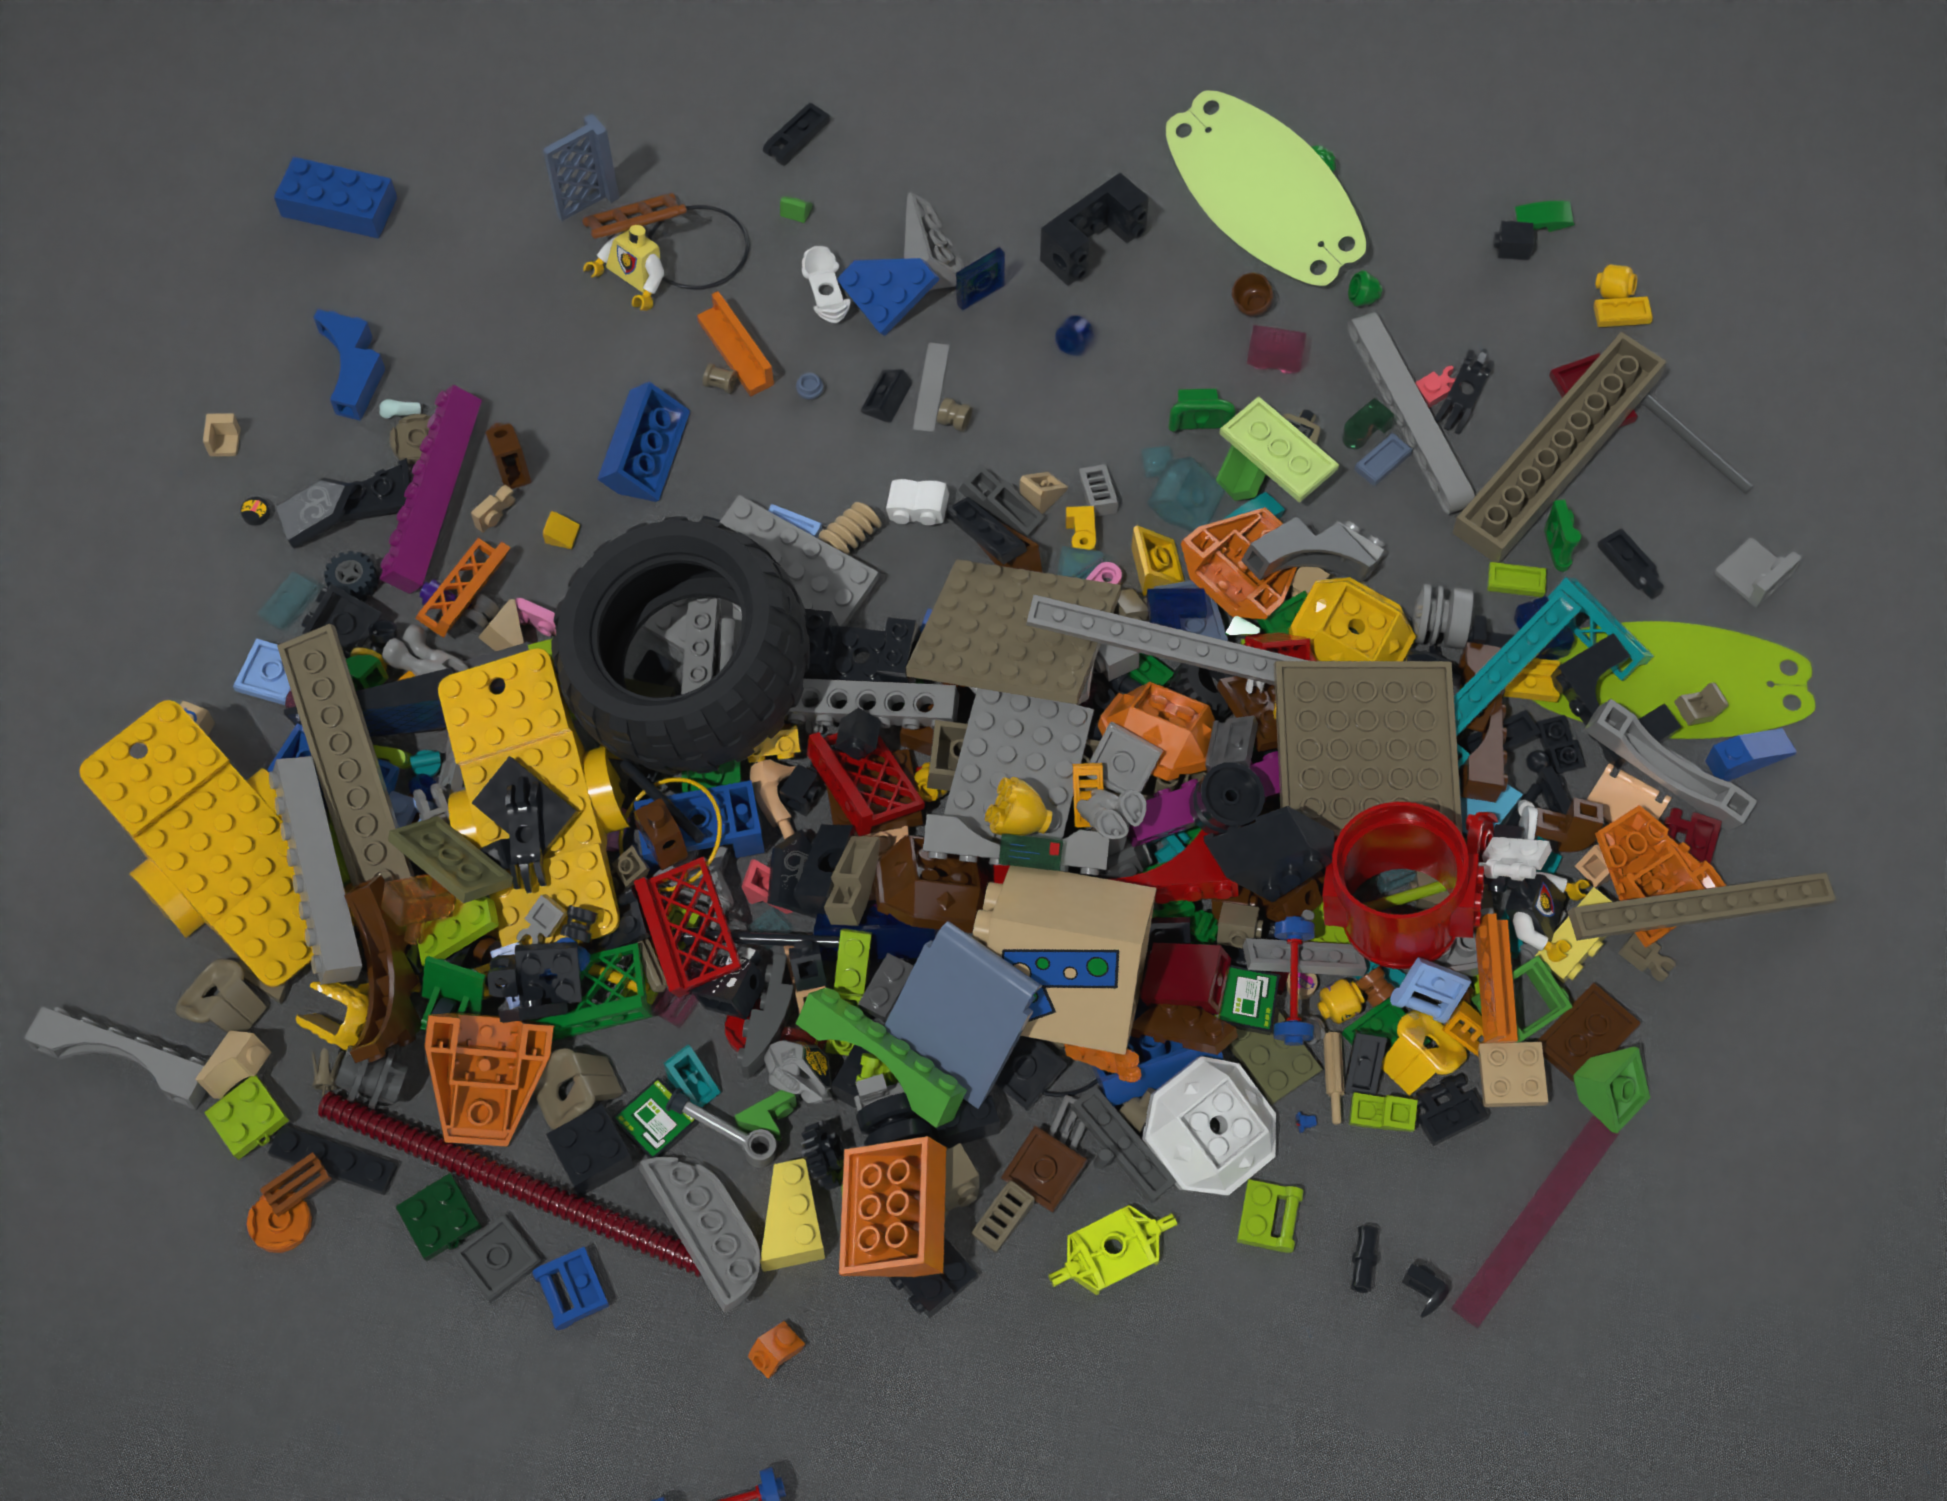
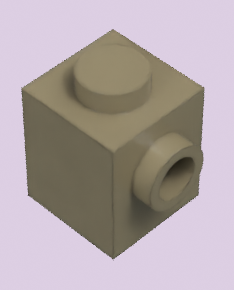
(1237, 924)

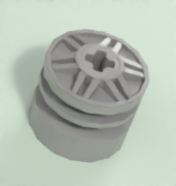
(1443, 616)

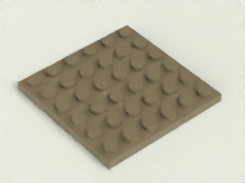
(982, 636)
(1366, 737)

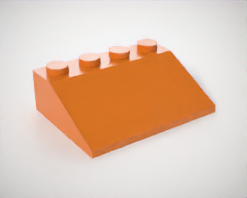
(893, 1209)

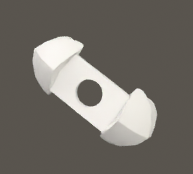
(820, 269)

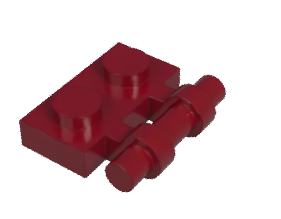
(1699, 830)

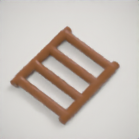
(644, 207)

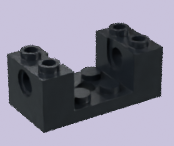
(1065, 238)
(836, 647)

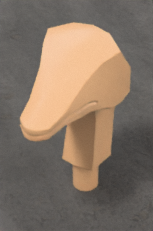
(765, 778)

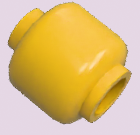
(1616, 282)

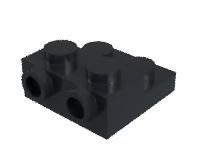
(346, 613)
(934, 1291)

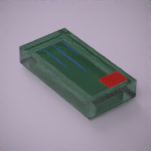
(1030, 852)

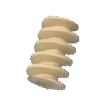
(850, 527)

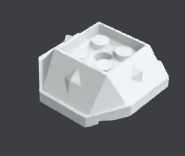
(1181, 1131)

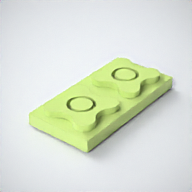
(1279, 449)

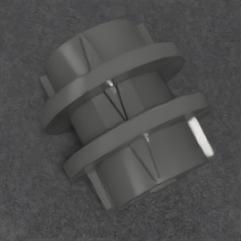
(377, 1079)

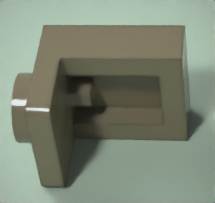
(1701, 706)

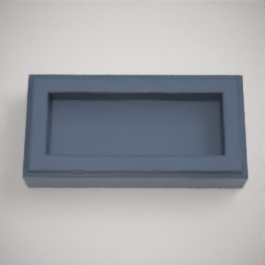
(1383, 459)

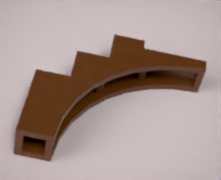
(390, 1012)

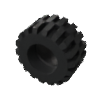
(1187, 683)

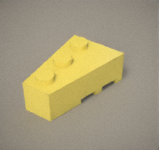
(1581, 949)
(791, 1219)

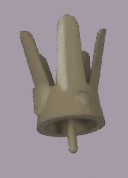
(323, 1079)

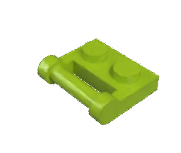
(1259, 1214)

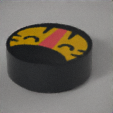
(255, 511)

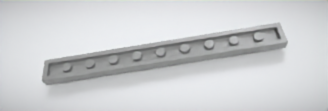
(1154, 639)

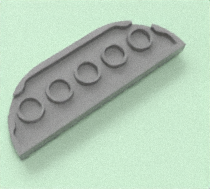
(707, 1226)

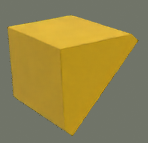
(1155, 559)

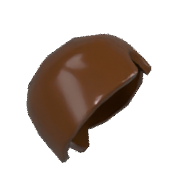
(1252, 294)

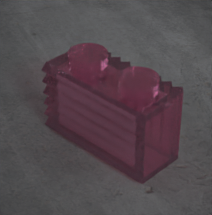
(1276, 349)

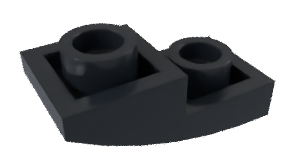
(1559, 745)

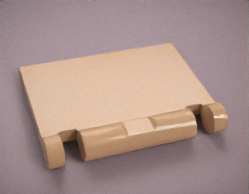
(1624, 794)

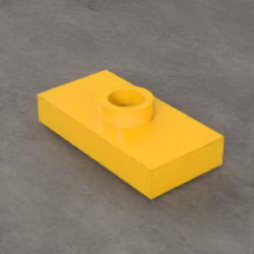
(1622, 311)

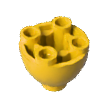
(1017, 809)

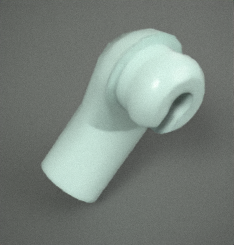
(392, 408)

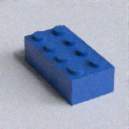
(335, 197)

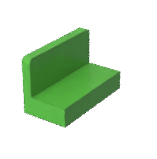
(1239, 476)

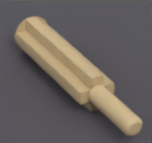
(1334, 1072)

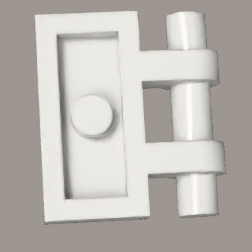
(1514, 857)

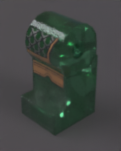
(1365, 423)

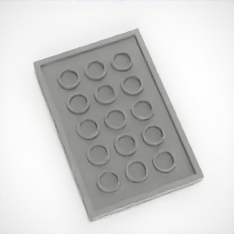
(1022, 740)

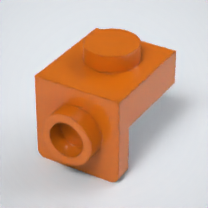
(775, 1348)

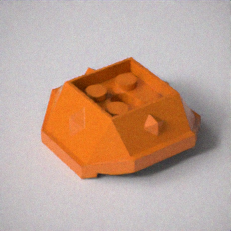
(1167, 721)

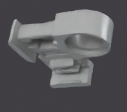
(874, 1089)

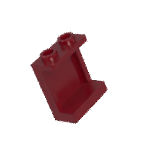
(1186, 975)

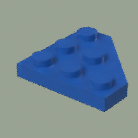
(887, 288)

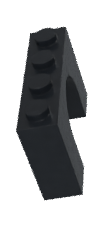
(1578, 683)

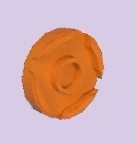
(282, 1232)

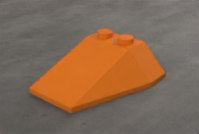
(1215, 563)
(484, 1073)

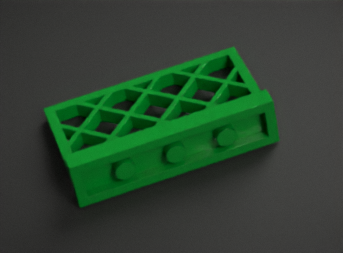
(610, 1012)

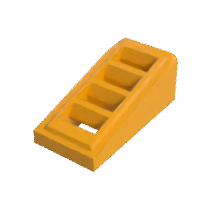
(1085, 770)
(1460, 1031)

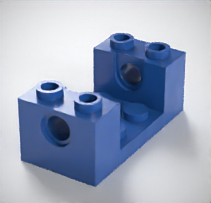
(738, 818)

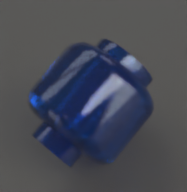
(1074, 335)

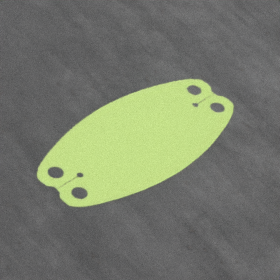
(1265, 187)

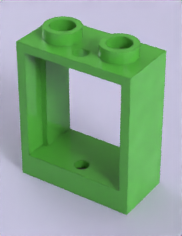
(1550, 991)

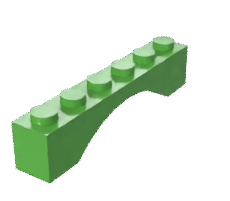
(928, 1089)

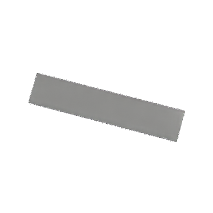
(931, 387)

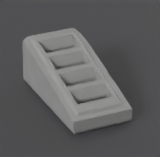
(1104, 506)

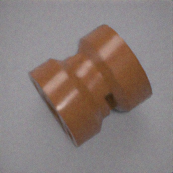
(1375, 986)

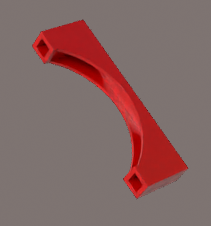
(1187, 876)

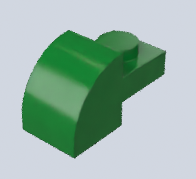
(366, 671)

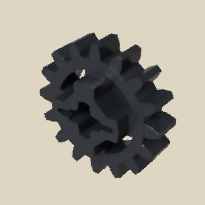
(823, 1154)

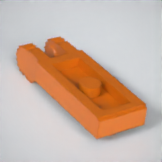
(1117, 1063)

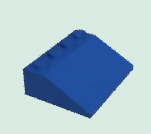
(1157, 1065)

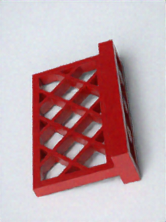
(846, 792)
(663, 936)

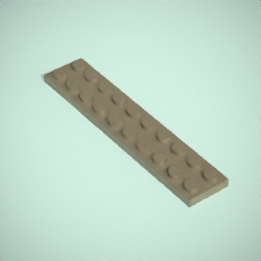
(343, 755)

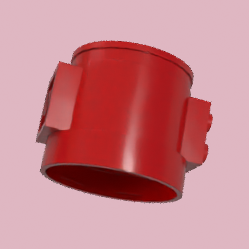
(1411, 839)

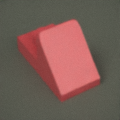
(757, 884)

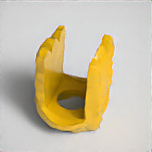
(354, 1021)

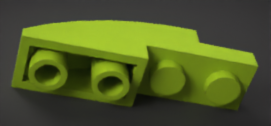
(851, 976)

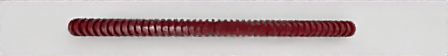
(506, 1180)

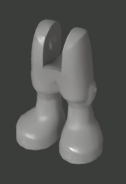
(415, 656)
(1107, 811)

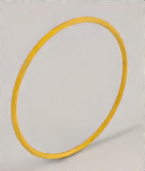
(719, 823)

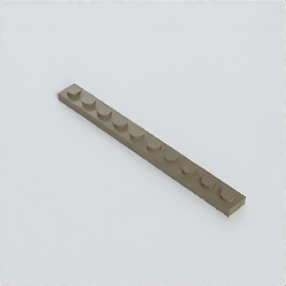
(1700, 906)

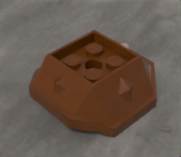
(927, 889)

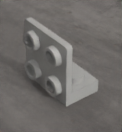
(1756, 571)

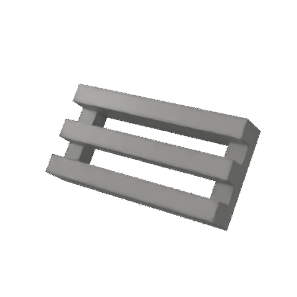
(1058, 1119)

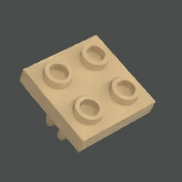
(1512, 1074)

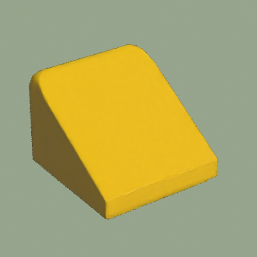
(560, 531)

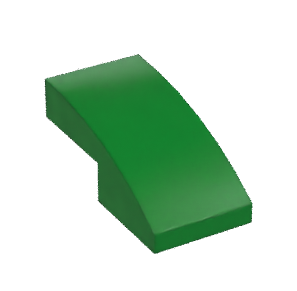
(1548, 214)

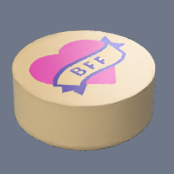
(1306, 985)

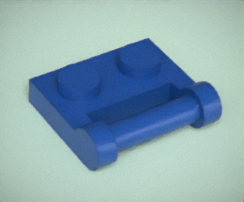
(580, 1283)

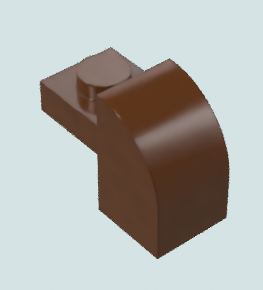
(1575, 829)

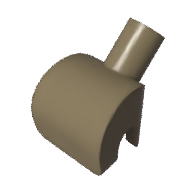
(1135, 1111)

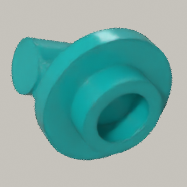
(426, 762)

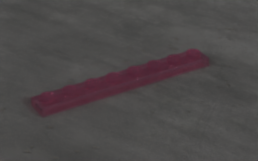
(1534, 1222)

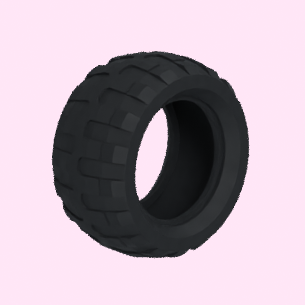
(632, 582)

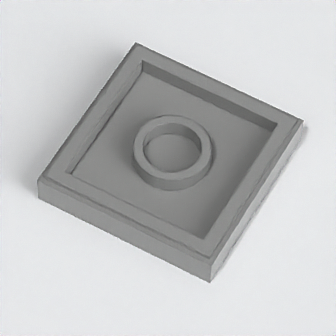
(1125, 759)

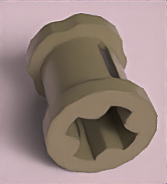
(719, 378)

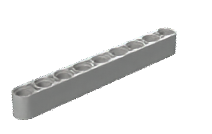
(1411, 413)

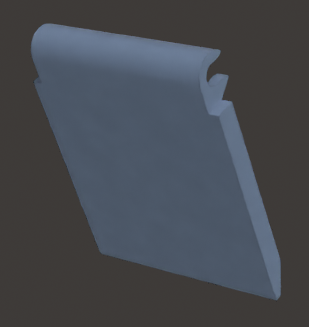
(963, 1010)

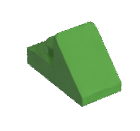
(762, 1113)

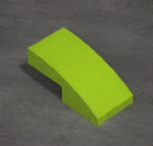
(1383, 1112)

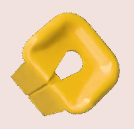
(1411, 1062)

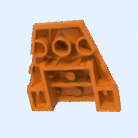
(1650, 863)

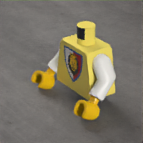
(634, 260)

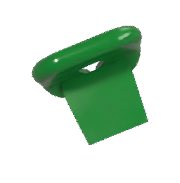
(1200, 410)

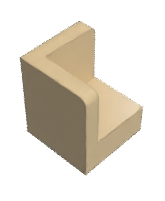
(221, 434)

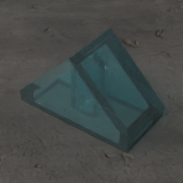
(1078, 562)

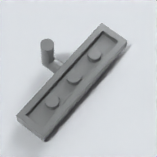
(1312, 956)

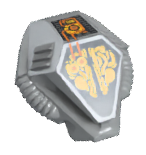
(799, 1070)

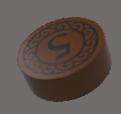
(482, 950)

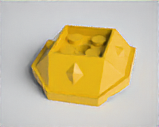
(1346, 603)

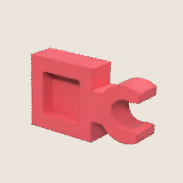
(1435, 387)

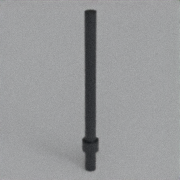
(763, 938)

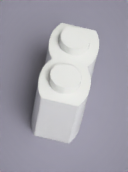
(917, 501)

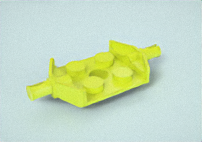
(1094, 1266)

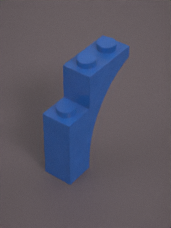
(359, 366)

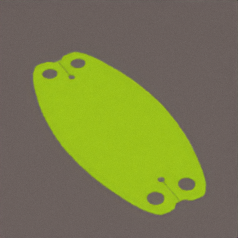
(1691, 658)

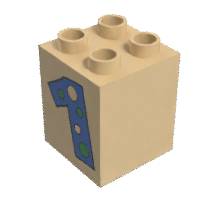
(1079, 942)

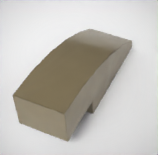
(853, 881)

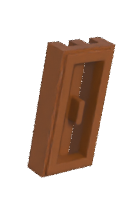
(285, 1177)

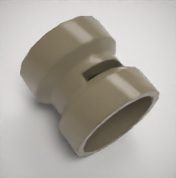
(954, 414)

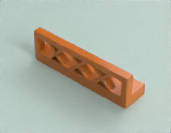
(736, 346)
(465, 590)
(1496, 980)

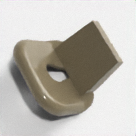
(231, 1009)
(592, 1079)

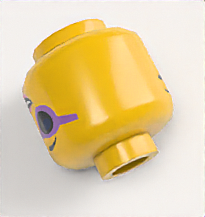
(1340, 1001)

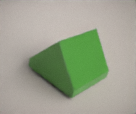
(795, 208)

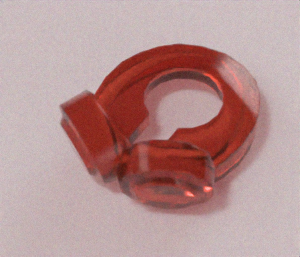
(800, 1034)

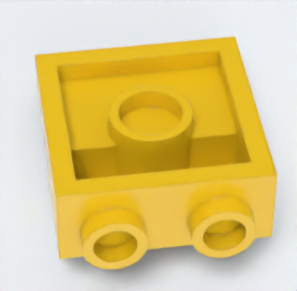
(783, 745)

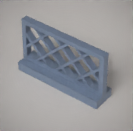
(598, 162)

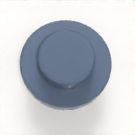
(809, 386)

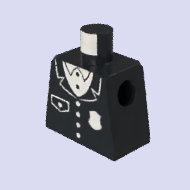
(736, 991)

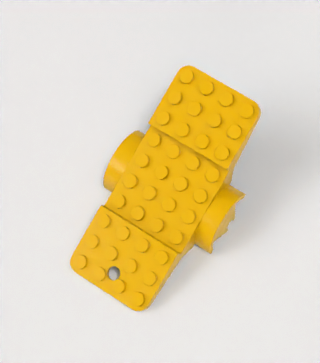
(538, 732)
(206, 839)

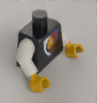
(1536, 908)

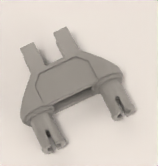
(716, 869)

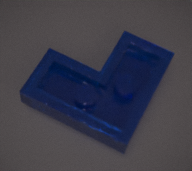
(1171, 604)

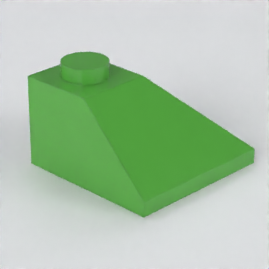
(1613, 1086)

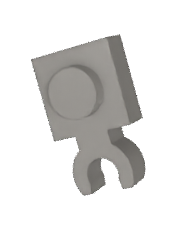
(544, 920)

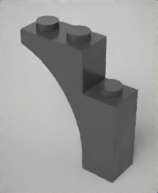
(1297, 546)

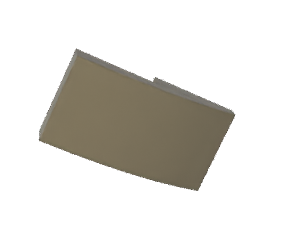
(627, 869)

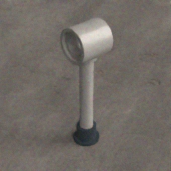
(681, 1104)

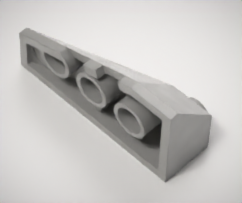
(928, 243)

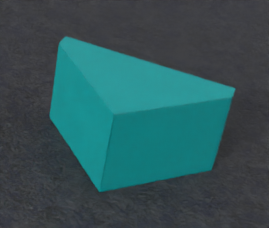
(691, 1077)

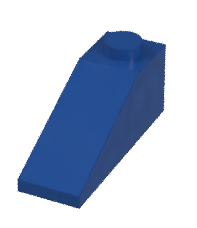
(1748, 753)

